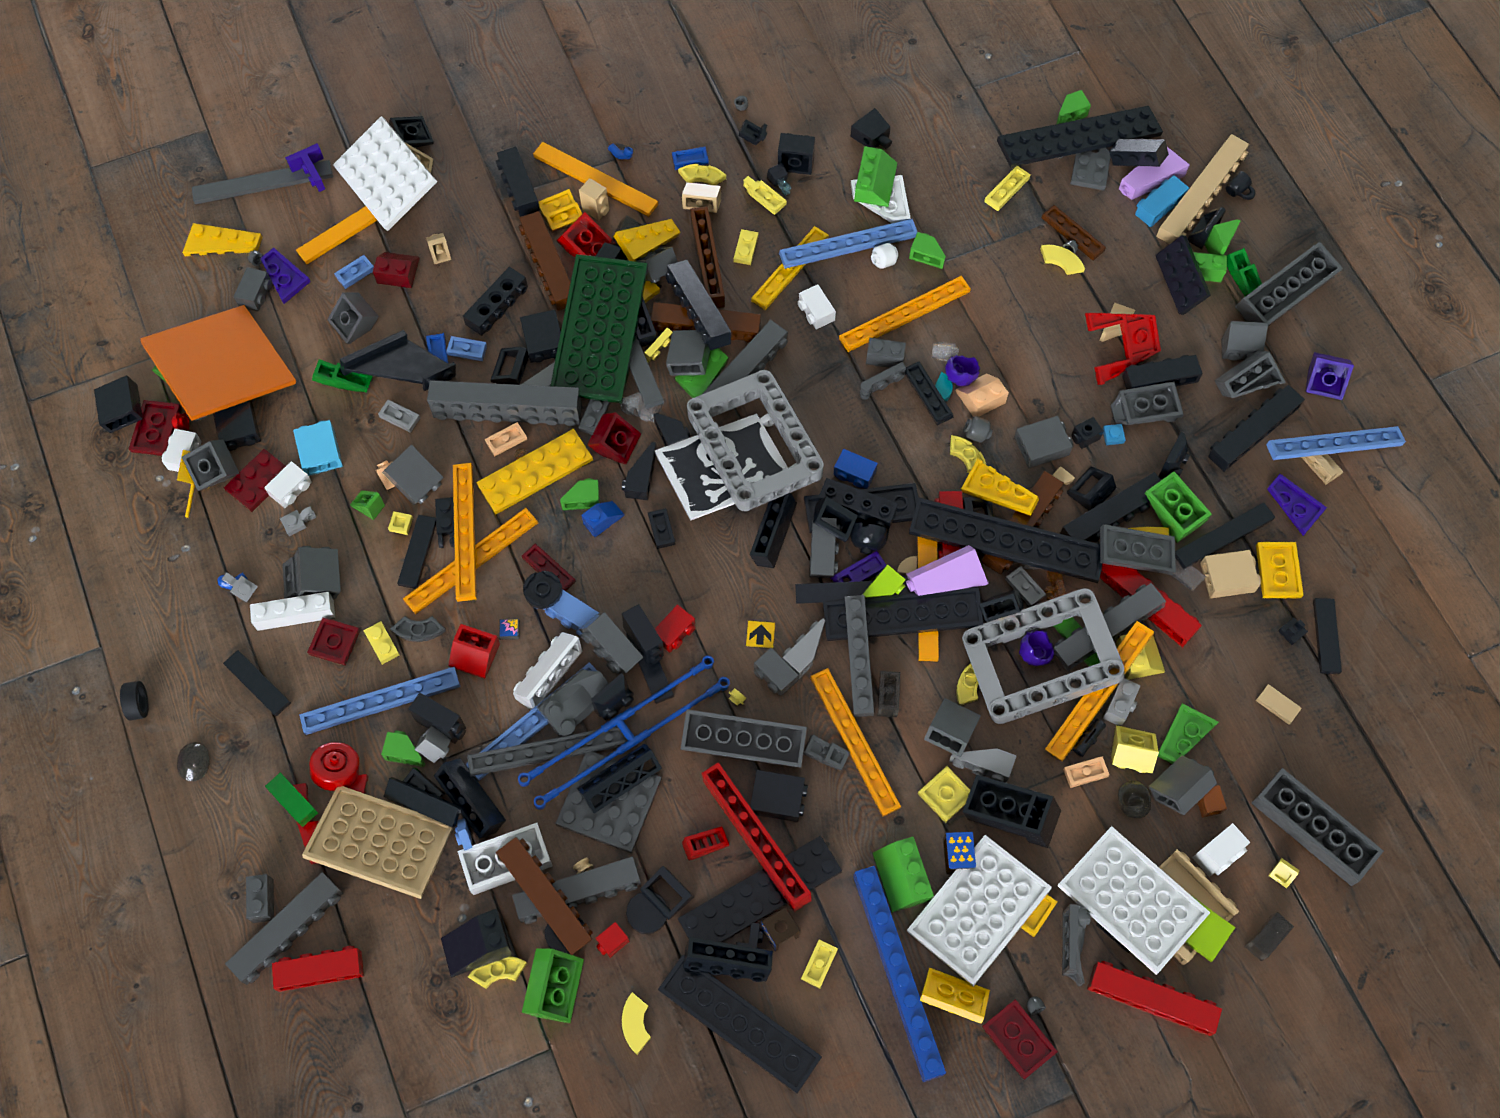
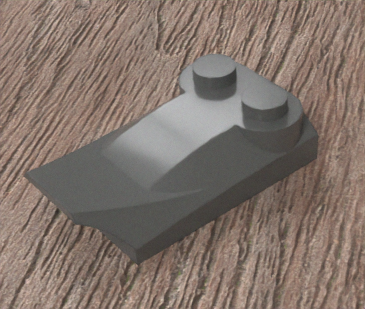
(1147, 404)
(572, 701)
(1073, 933)

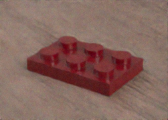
(155, 428)
(250, 482)
(1019, 1039)

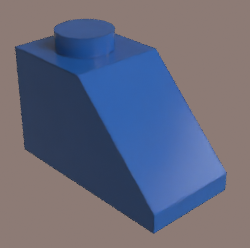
(601, 517)

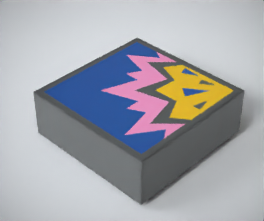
(508, 629)

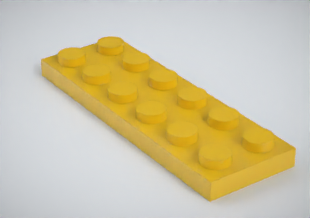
(534, 471)

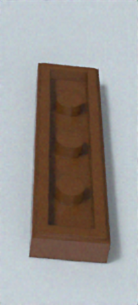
(1073, 231)

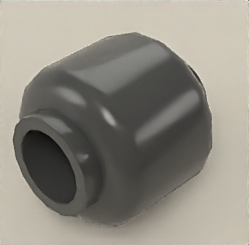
(978, 429)

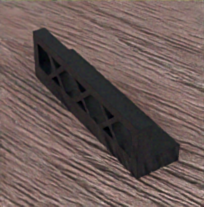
(619, 771)

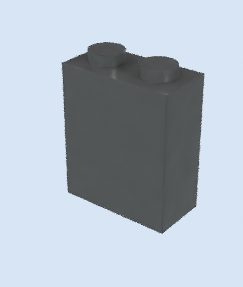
(687, 354)
(1043, 441)
(413, 475)
(317, 571)
(952, 727)
(1183, 784)

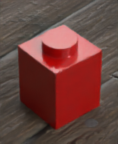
(611, 940)

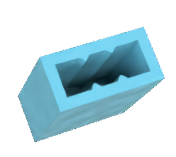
(318, 447)

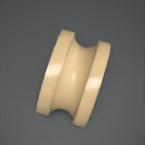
(583, 865)

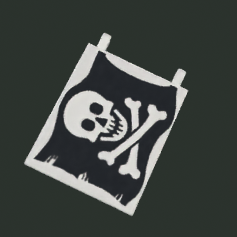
(696, 477)

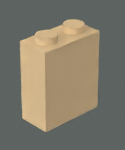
(1230, 574)

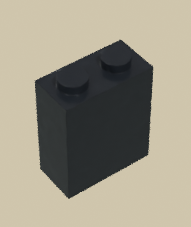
(541, 335)
(118, 404)
(237, 426)
(643, 634)
(433, 714)
(778, 796)

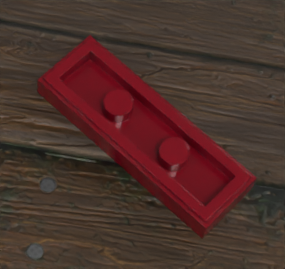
(541, 561)

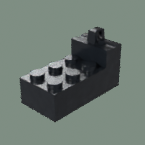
(1013, 810)

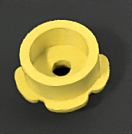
(736, 697)

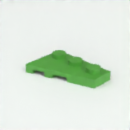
(697, 384)
(1184, 733)

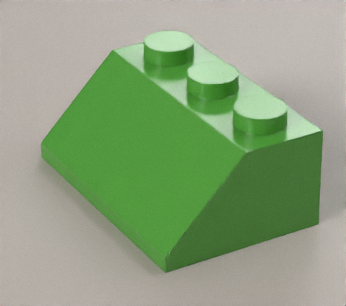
(875, 177)
(903, 874)
(552, 985)

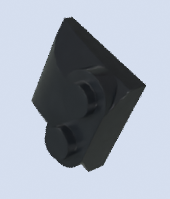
(412, 130)
(1176, 457)
(612, 698)

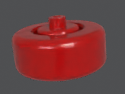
(334, 766)

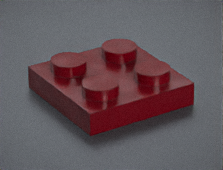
(333, 641)

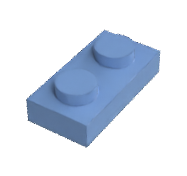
(354, 271)
(466, 348)
(463, 834)

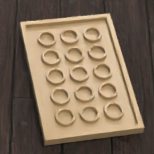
(378, 841)

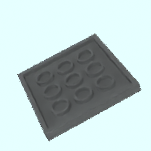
(619, 821)

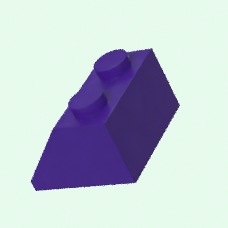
(1328, 376)

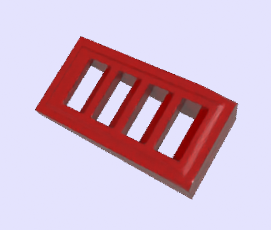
(687, 843)

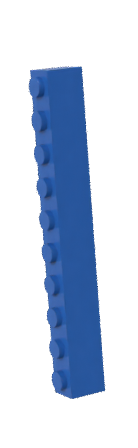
(899, 974)

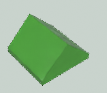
(1221, 237)

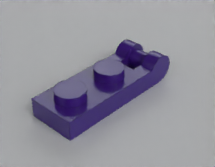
(862, 569)

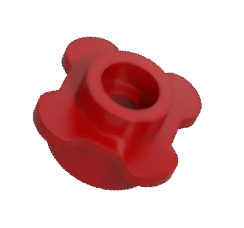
(180, 421)

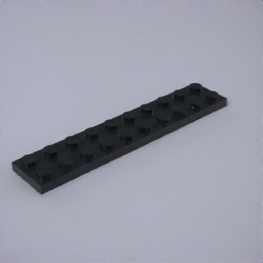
(1078, 136)
(1007, 540)

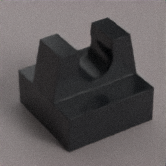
(1293, 630)

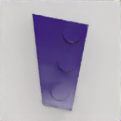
(284, 275)
(1296, 503)

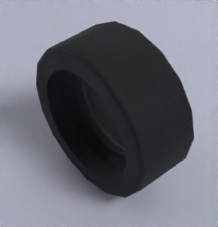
(134, 700)

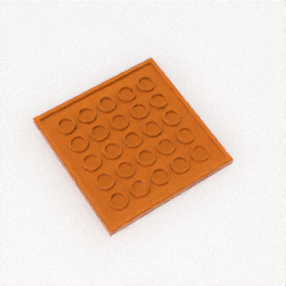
(217, 362)

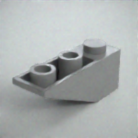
(803, 654)
(987, 762)

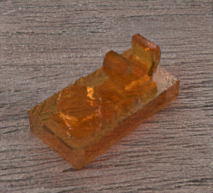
(1057, 583)

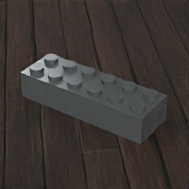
(1289, 286)
(743, 738)
(1317, 827)

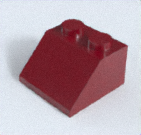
(395, 269)
(614, 438)

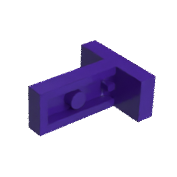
(304, 160)

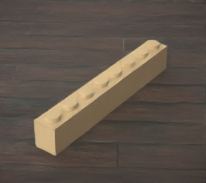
(1203, 189)

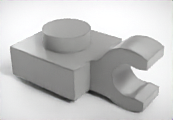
(296, 521)
(241, 588)

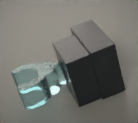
(778, 176)

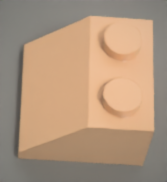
(983, 395)

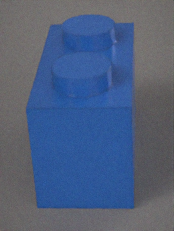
(855, 469)

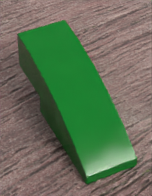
(1243, 271)
(332, 376)
(291, 799)

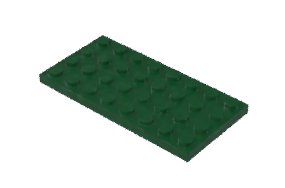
(599, 327)

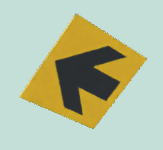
(760, 634)

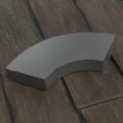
(418, 630)

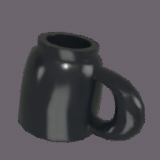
(1238, 184)

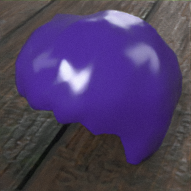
(962, 370)
(1036, 648)

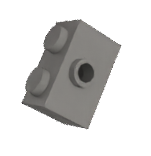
(1122, 702)

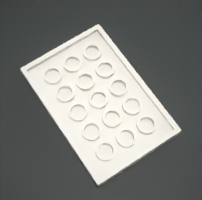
(385, 173)
(1134, 900)
(979, 911)

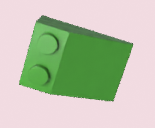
(1177, 506)

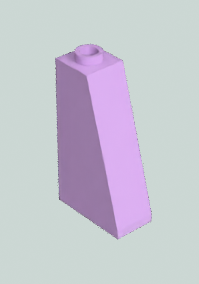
(1146, 178)
(948, 573)

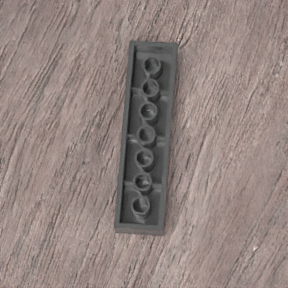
(505, 403)

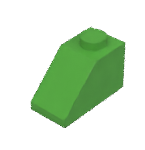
(927, 250)
(582, 495)
(401, 749)

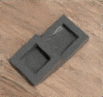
(826, 753)

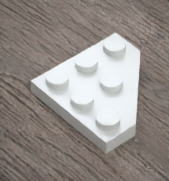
(898, 205)

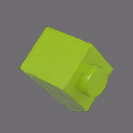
(885, 584)

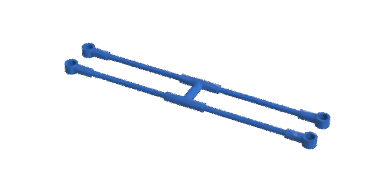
(619, 721)

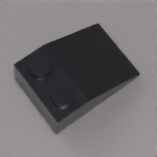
(476, 943)

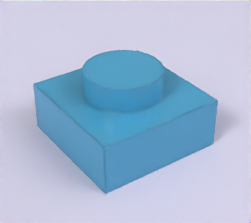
(1114, 434)

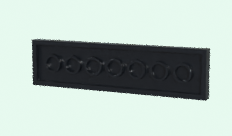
(909, 613)
(757, 895)
(741, 1025)

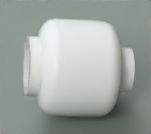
(884, 255)

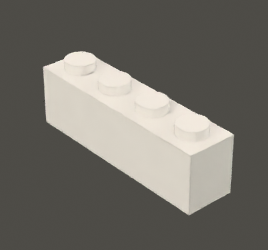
(292, 611)

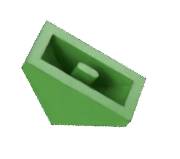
(368, 503)

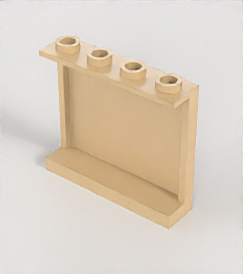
(1196, 884)

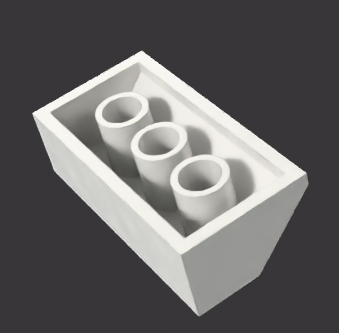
(548, 670)
(484, 867)

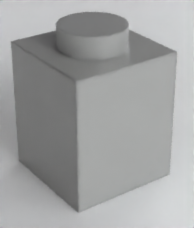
(433, 744)

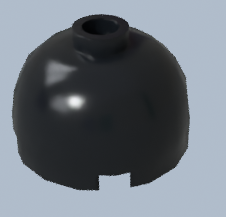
(869, 537)

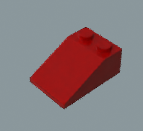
(583, 237)

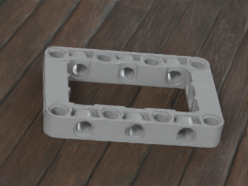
(786, 422)
(1056, 690)

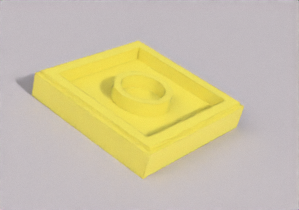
(945, 794)

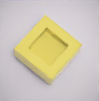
(400, 523)
(1284, 873)

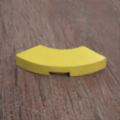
(700, 173)
(1062, 257)
(965, 451)
(967, 686)
(505, 968)
(633, 1023)

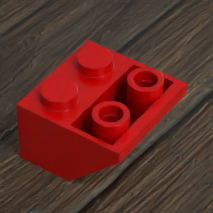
(473, 651)

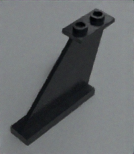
(398, 360)

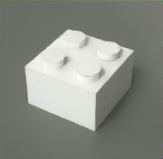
(1222, 851)

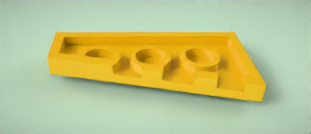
(213, 239)
(641, 240)
(999, 489)

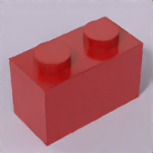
(675, 628)

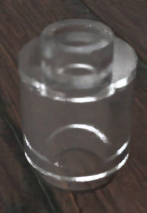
(944, 350)

